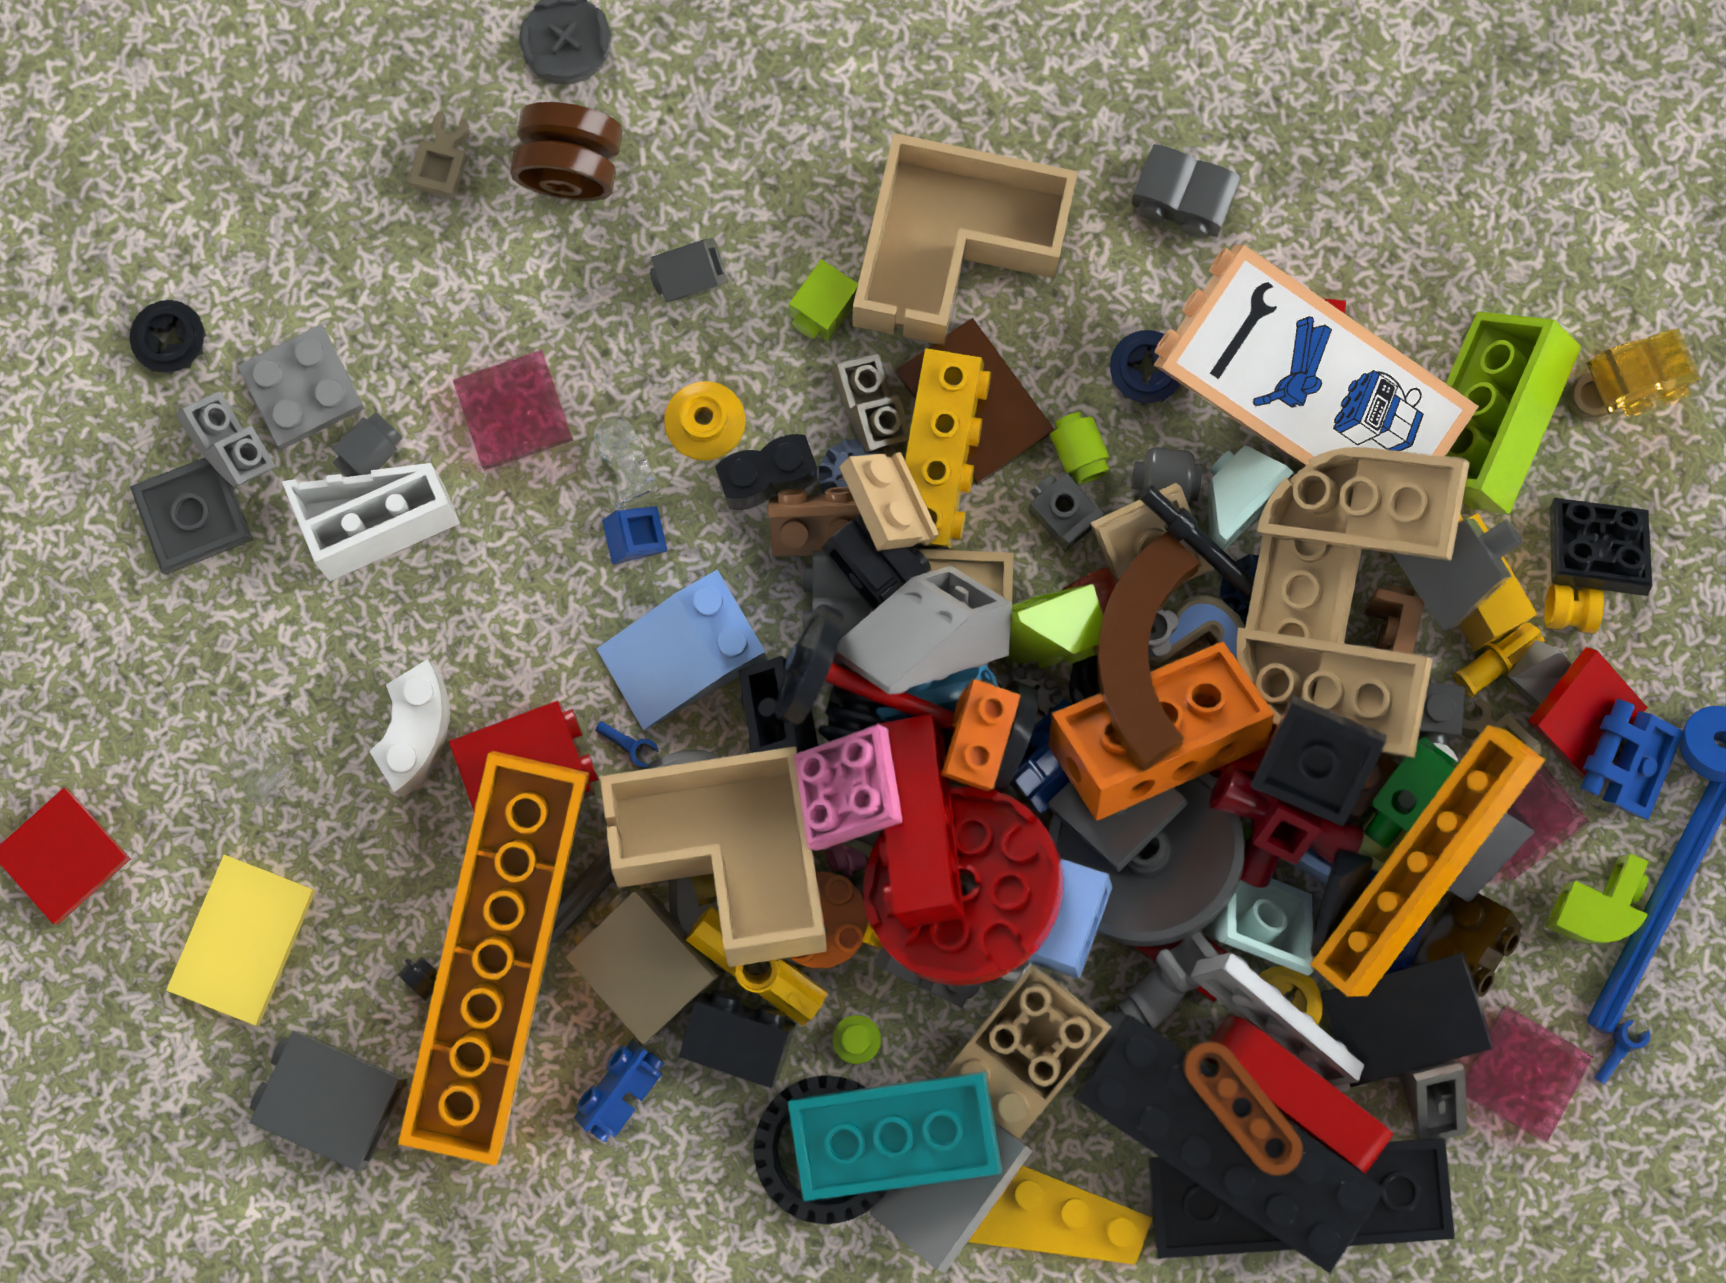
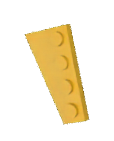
(1062, 1220)

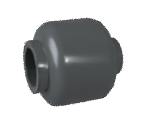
(1165, 467)

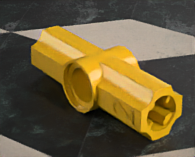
(781, 985)

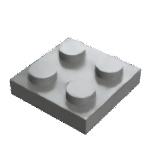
(301, 387)

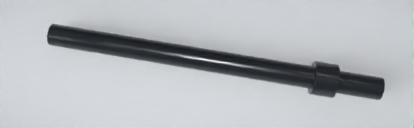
(1182, 525)

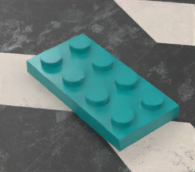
(895, 1136)

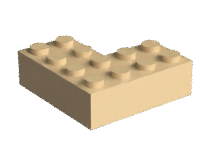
(948, 208)
(728, 820)

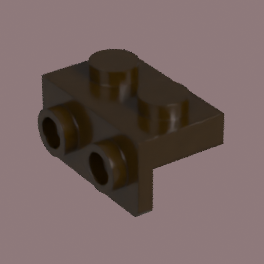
(1480, 930)

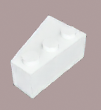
(369, 515)

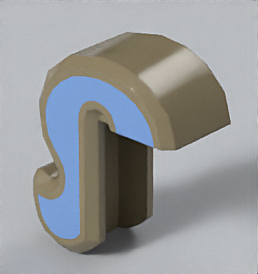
(1197, 619)

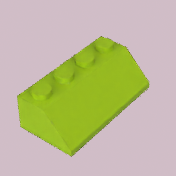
(1516, 377)

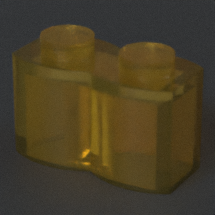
(1644, 372)

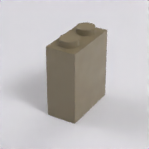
(642, 963)

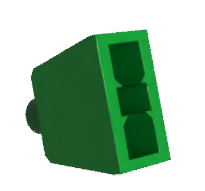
(1419, 775)

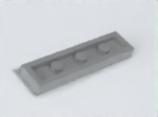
(1264, 1006)

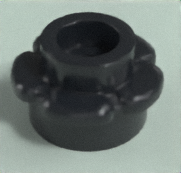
(419, 977)

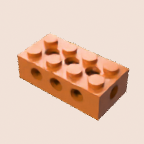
(1205, 700)

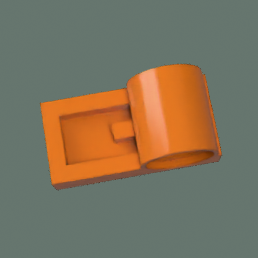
(980, 734)

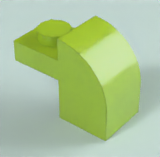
(1598, 916)

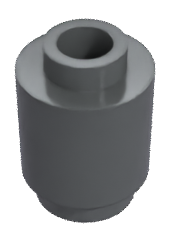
(366, 446)

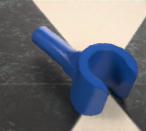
(626, 742)
(1620, 1050)

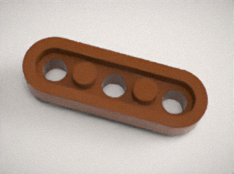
(1261, 1121)

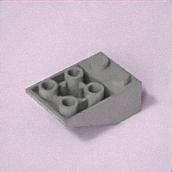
(928, 631)

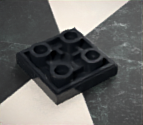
(1600, 546)

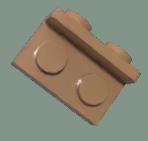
(805, 521)
(1402, 615)

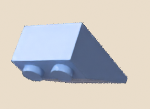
(681, 650)

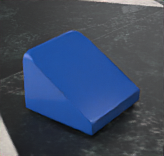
(634, 534)

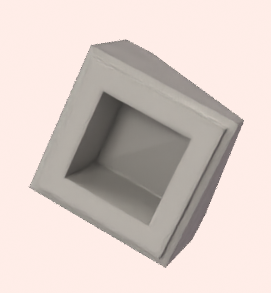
(1538, 672)

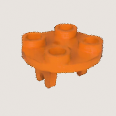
(844, 918)

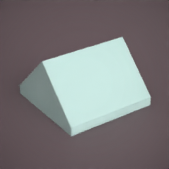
(1268, 924)

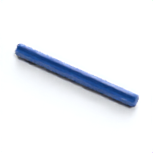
(1660, 909)

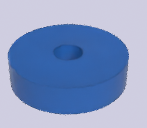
(1699, 743)

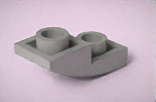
(220, 438)

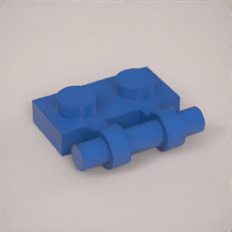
(1642, 764)

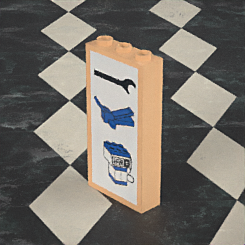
(1303, 368)

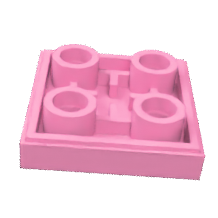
(848, 788)

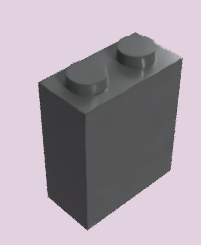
(326, 1100)

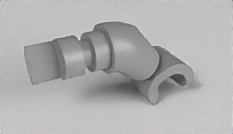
(1162, 989)

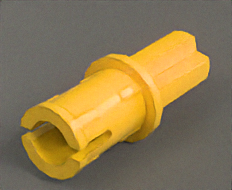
(1497, 659)

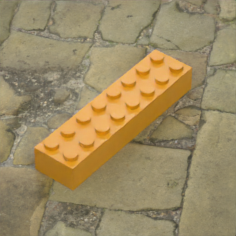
(493, 958)

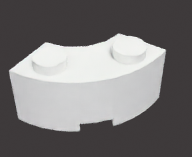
(416, 728)

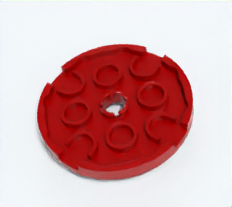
(1004, 915)

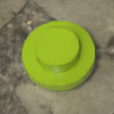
(856, 1039)

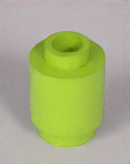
(1080, 448)

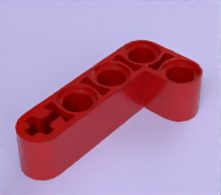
(1304, 1095)

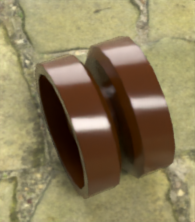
(566, 151)

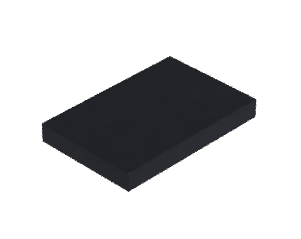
(1411, 1019)

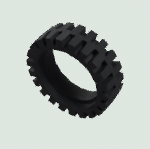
(772, 1175)

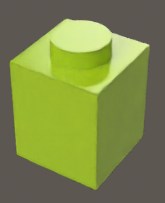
(822, 301)

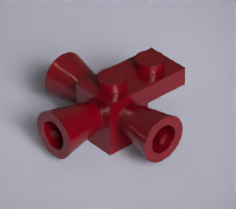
(1278, 828)

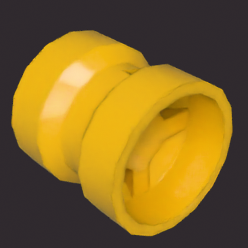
(1573, 608)

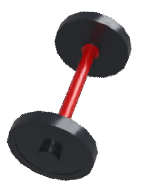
(812, 665)

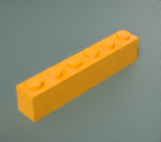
(1427, 861)

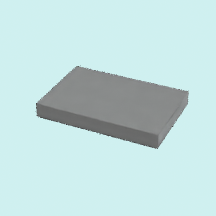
(944, 1215)

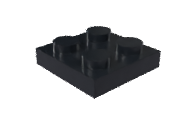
(1318, 760)

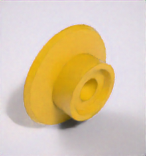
(707, 440)

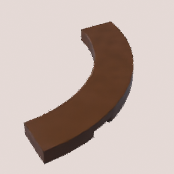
(1125, 649)

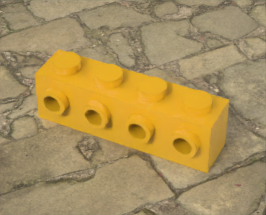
(942, 434)

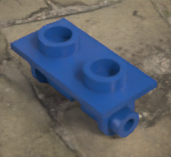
(625, 1074)

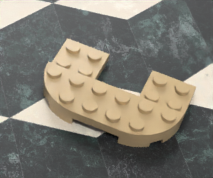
(1309, 575)

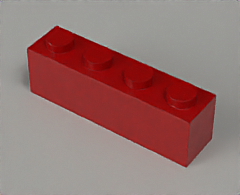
(922, 847)

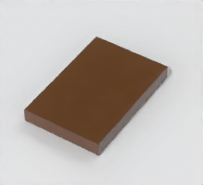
(1008, 415)

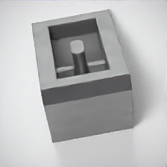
(1437, 1100)

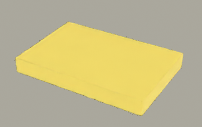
(241, 940)

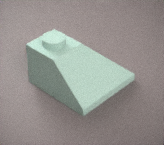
(1240, 492)

